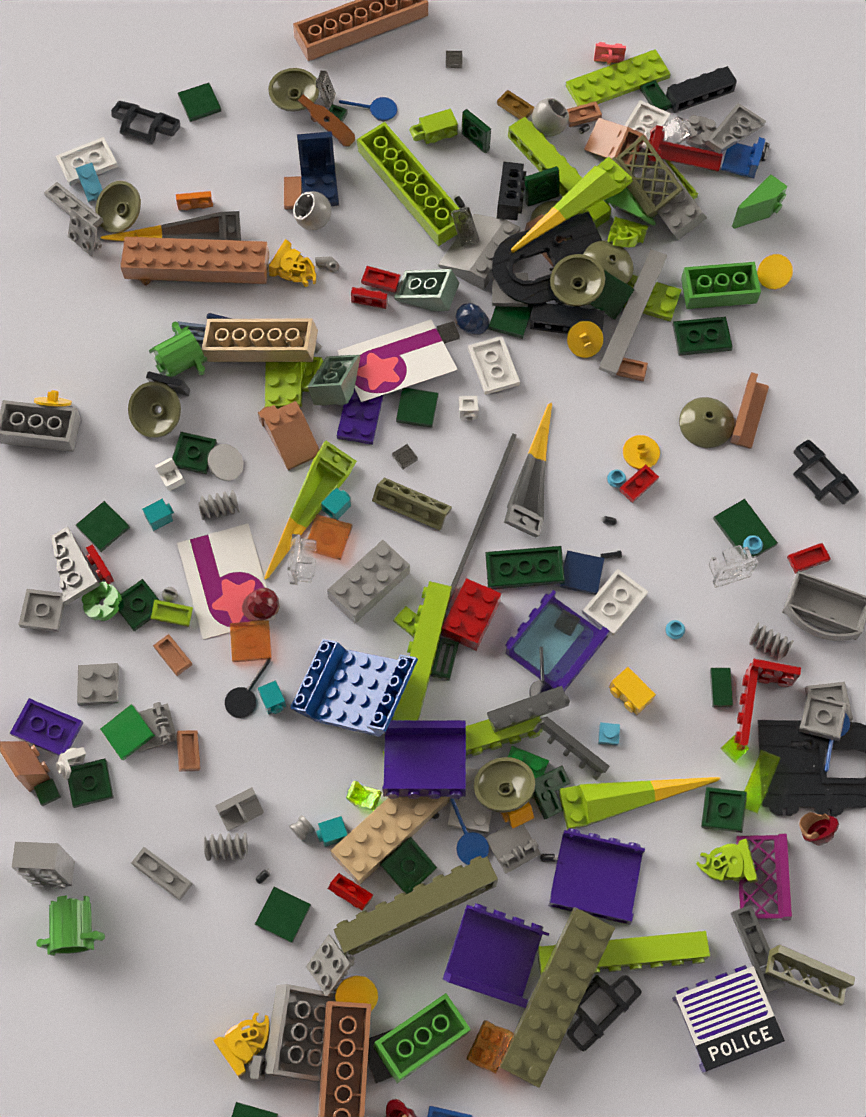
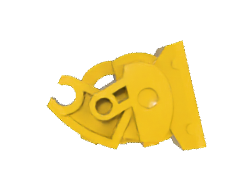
(291, 265)
(240, 1045)

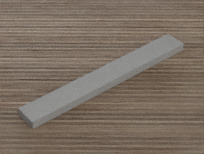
(632, 312)

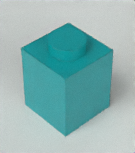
(336, 503)
(158, 514)
(272, 697)
(331, 831)

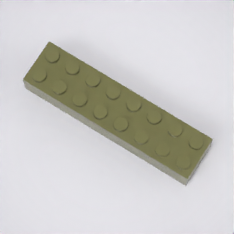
(416, 906)
(556, 997)

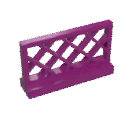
(782, 877)

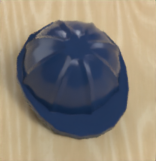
(471, 319)

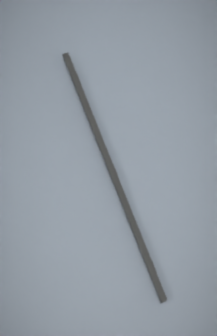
(482, 514)

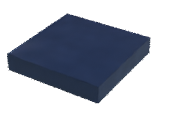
(582, 572)

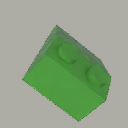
(761, 202)
(627, 203)

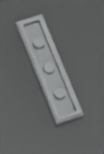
(68, 201)

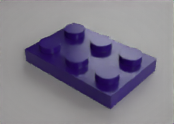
(359, 419)
(46, 727)

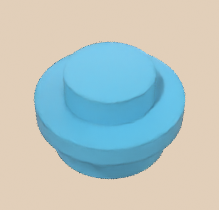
(616, 478)
(753, 543)
(675, 629)

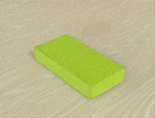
(171, 613)

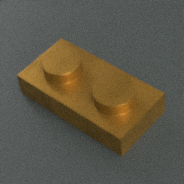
(515, 105)

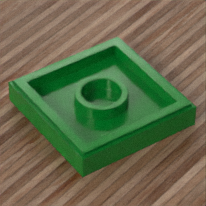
(127, 732)

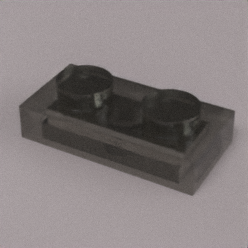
(325, 88)
(465, 226)

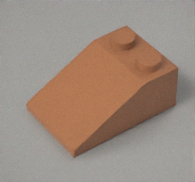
(291, 435)
(25, 763)

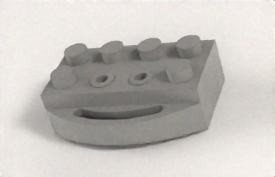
(825, 607)

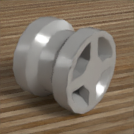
(302, 828)

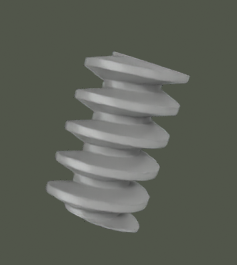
(218, 504)
(770, 642)
(225, 847)

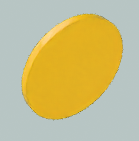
(775, 271)
(585, 339)
(52, 400)
(641, 451)
(357, 990)

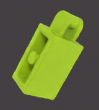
(435, 127)

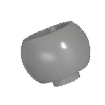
(550, 117)
(312, 210)

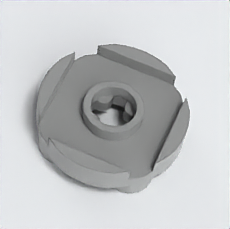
(703, 124)

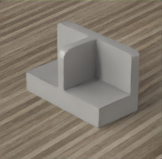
(239, 809)

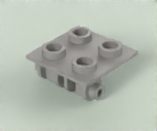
(83, 233)
(161, 724)
(512, 846)
(329, 965)

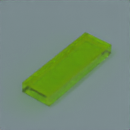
(760, 780)

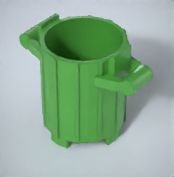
(179, 353)
(70, 927)

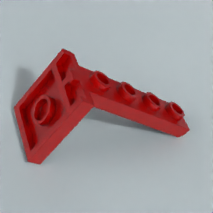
(681, 153)
(765, 673)

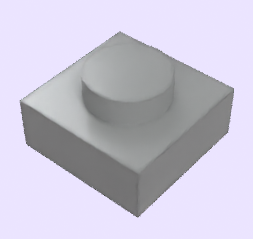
(256, 1068)

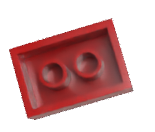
(471, 614)

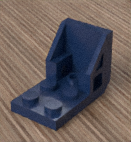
(318, 164)

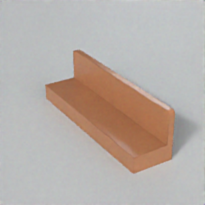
(749, 412)

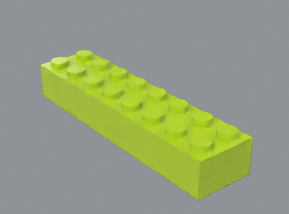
(409, 182)

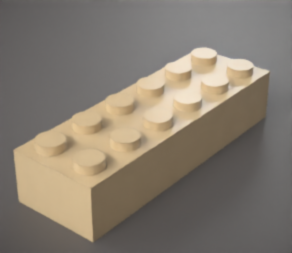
(260, 340)
(382, 833)

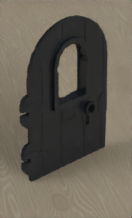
(582, 233)
(801, 772)

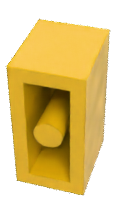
(631, 691)

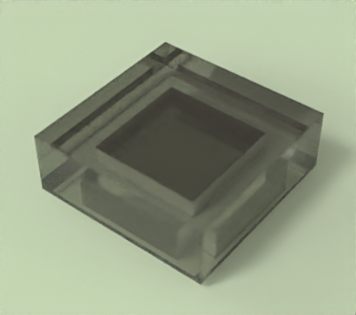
(453, 59)
(448, 332)
(404, 456)
(567, 622)

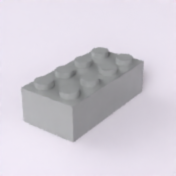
(680, 213)
(38, 425)
(368, 581)
(43, 864)

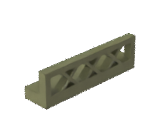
(411, 503)
(812, 967)

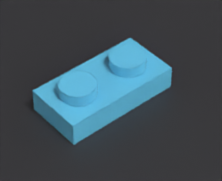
(89, 181)

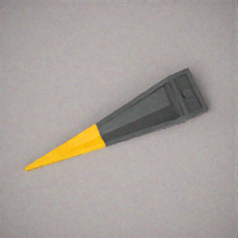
(208, 227)
(527, 499)

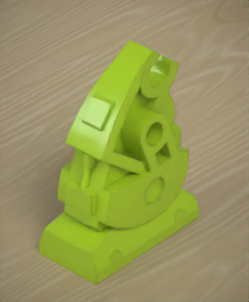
(626, 233)
(733, 863)

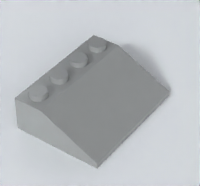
(474, 261)
(296, 1033)

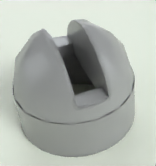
(169, 598)

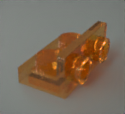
(489, 1046)

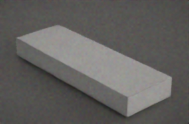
(161, 873)

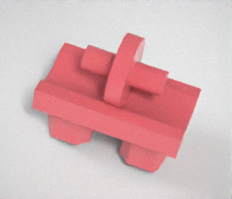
(609, 53)

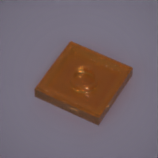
(330, 536)
(250, 641)

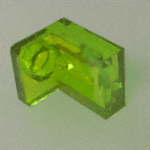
(363, 796)

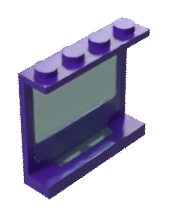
(562, 654)

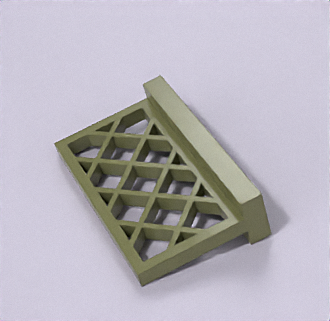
(637, 188)

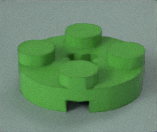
(108, 609)

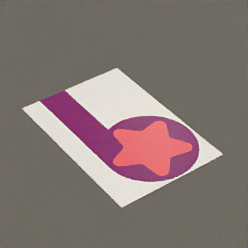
(399, 360)
(220, 575)

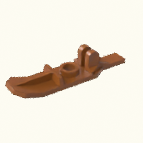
(338, 128)

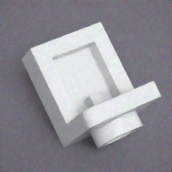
(468, 407)
(170, 474)
(70, 758)

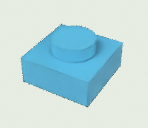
(609, 734)

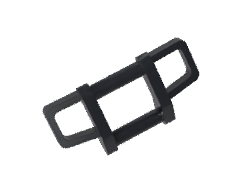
(156, 125)
(832, 486)
(621, 1006)

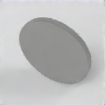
(225, 462)

